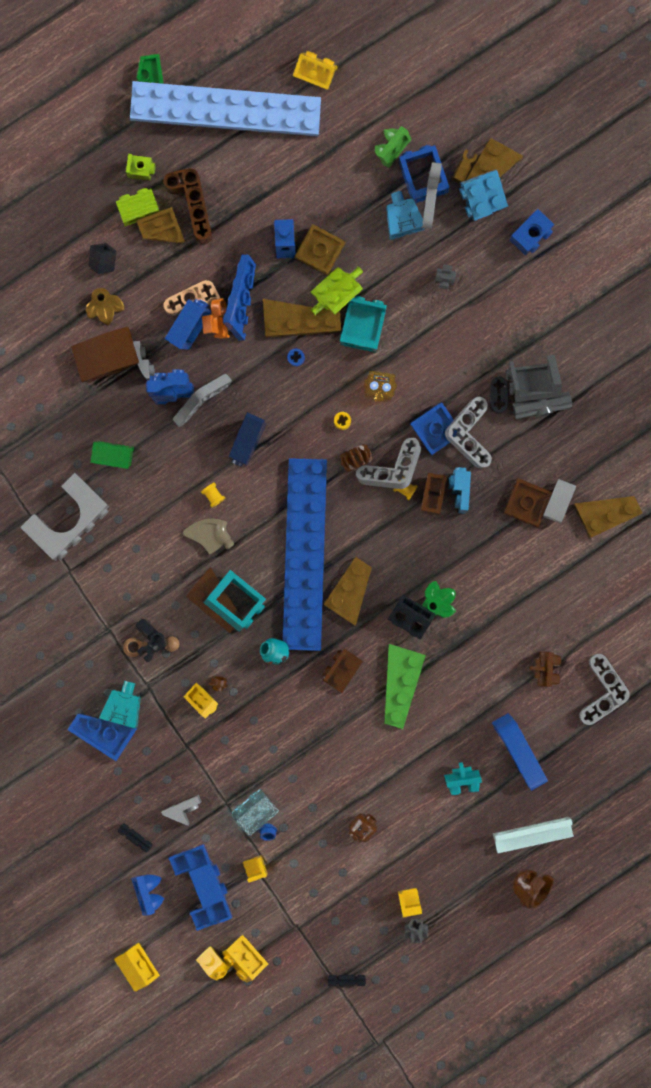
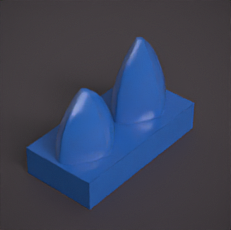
(143, 885)

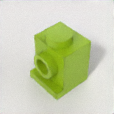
(140, 173)

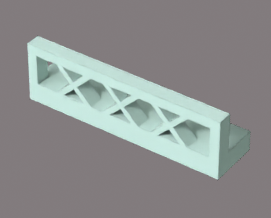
(533, 834)

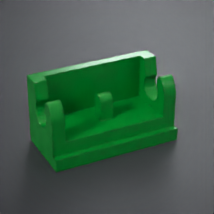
(112, 454)

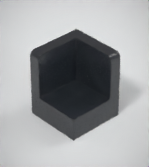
(102, 258)

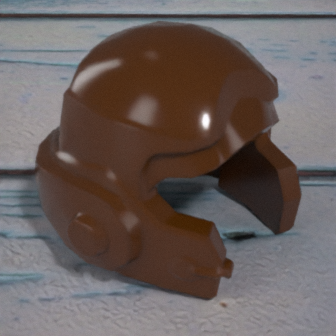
(532, 889)

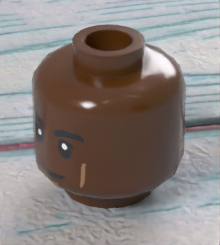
(363, 827)

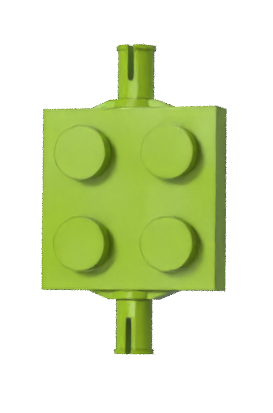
(336, 290)

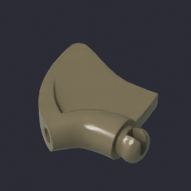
(210, 534)

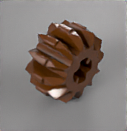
(356, 458)

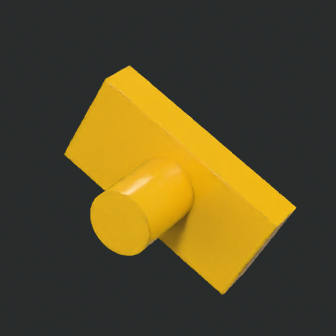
(201, 700)

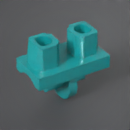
(463, 776)

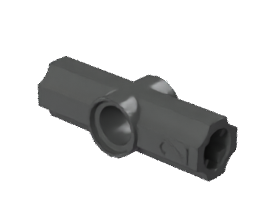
(542, 407)

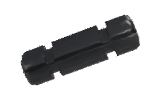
(135, 838)
(347, 980)

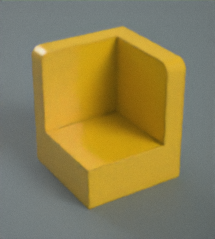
(255, 868)
(409, 902)

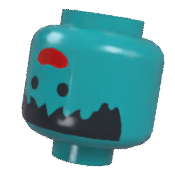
(274, 651)

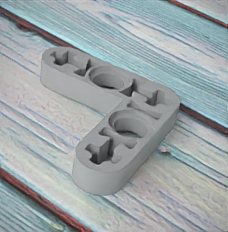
(433, 181)
(199, 397)
(463, 430)
(394, 474)
(610, 696)

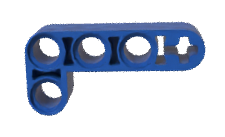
(520, 751)

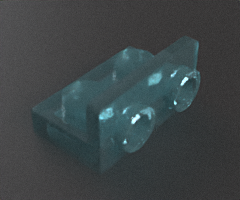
(254, 812)

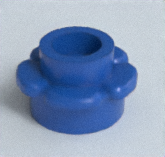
(267, 832)

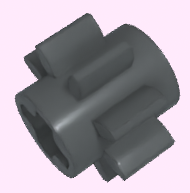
(445, 276)
(416, 931)

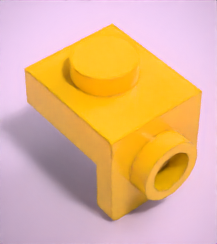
(213, 964)

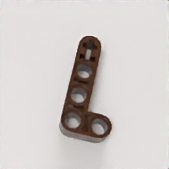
(194, 206)

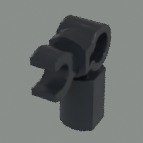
(156, 639)

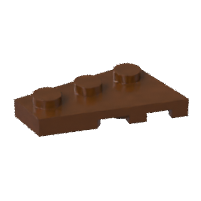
(203, 589)

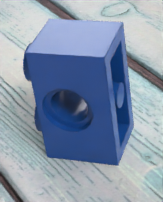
(536, 222)

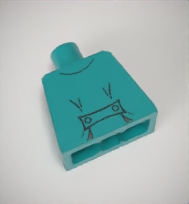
(122, 706)

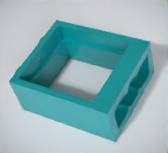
(224, 613)

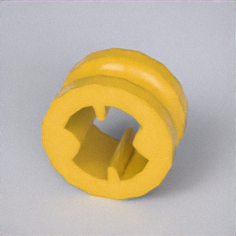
(336, 419)

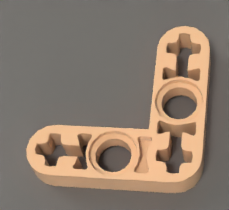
(196, 290)

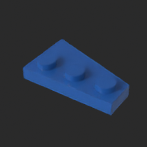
(102, 734)

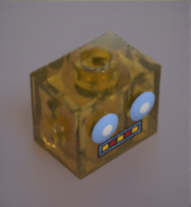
(380, 386)

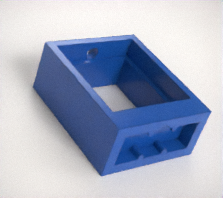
(420, 195)
(188, 324)

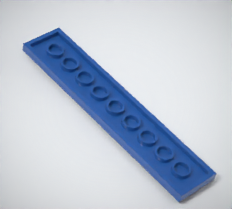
(304, 554)

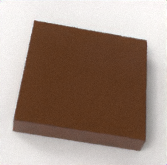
(527, 502)

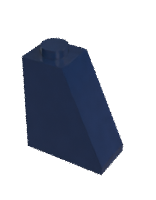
(247, 440)

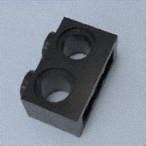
(413, 613)

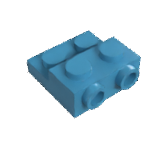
(483, 195)
(460, 484)

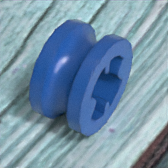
(300, 361)

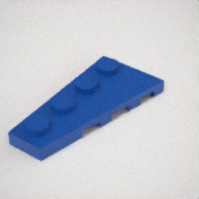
(235, 314)

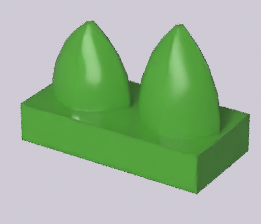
(397, 141)

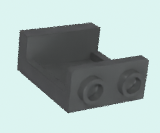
(535, 380)

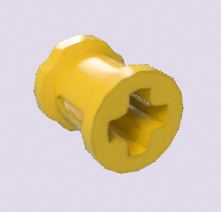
(408, 491)
(213, 495)

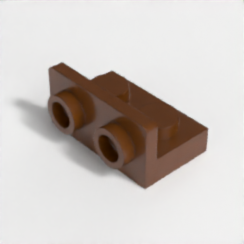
(342, 670)

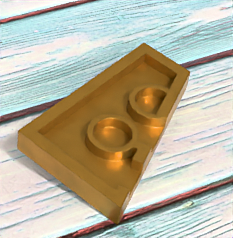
(495, 157)
(606, 514)

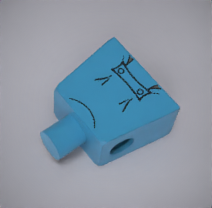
(403, 216)

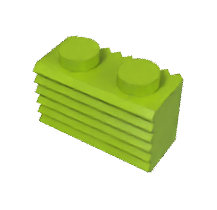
(137, 206)

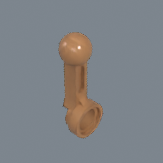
(172, 645)

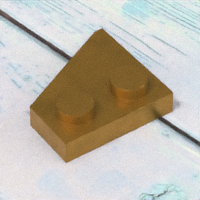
(161, 227)

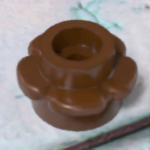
(218, 683)

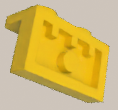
(315, 70)
(244, 959)

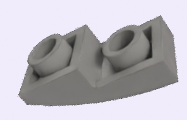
(144, 365)
(559, 501)

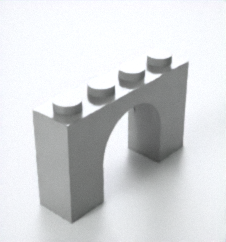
(56, 543)

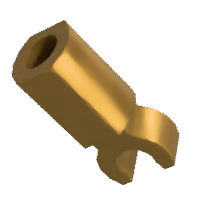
(463, 168)

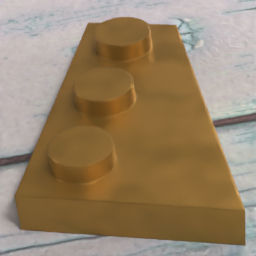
(349, 592)

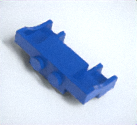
(170, 387)

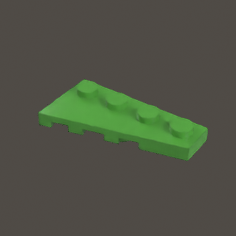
(402, 677)

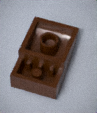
(105, 354)

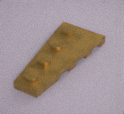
(295, 319)

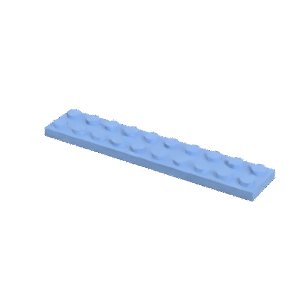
(225, 108)

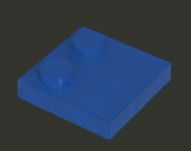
(432, 427)

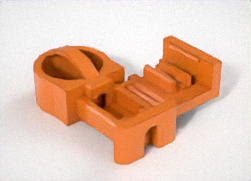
(214, 322)

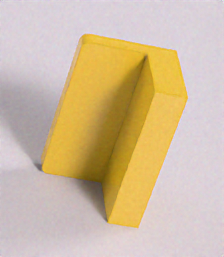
(137, 967)

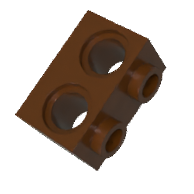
(433, 494)

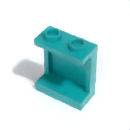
(363, 324)

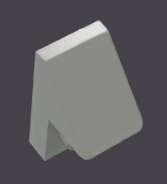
(177, 811)

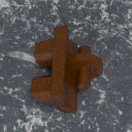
(544, 669)

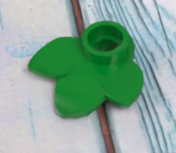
(441, 599)

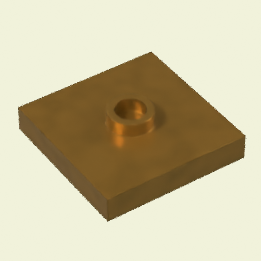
(320, 249)

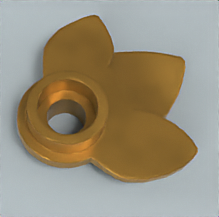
(104, 309)

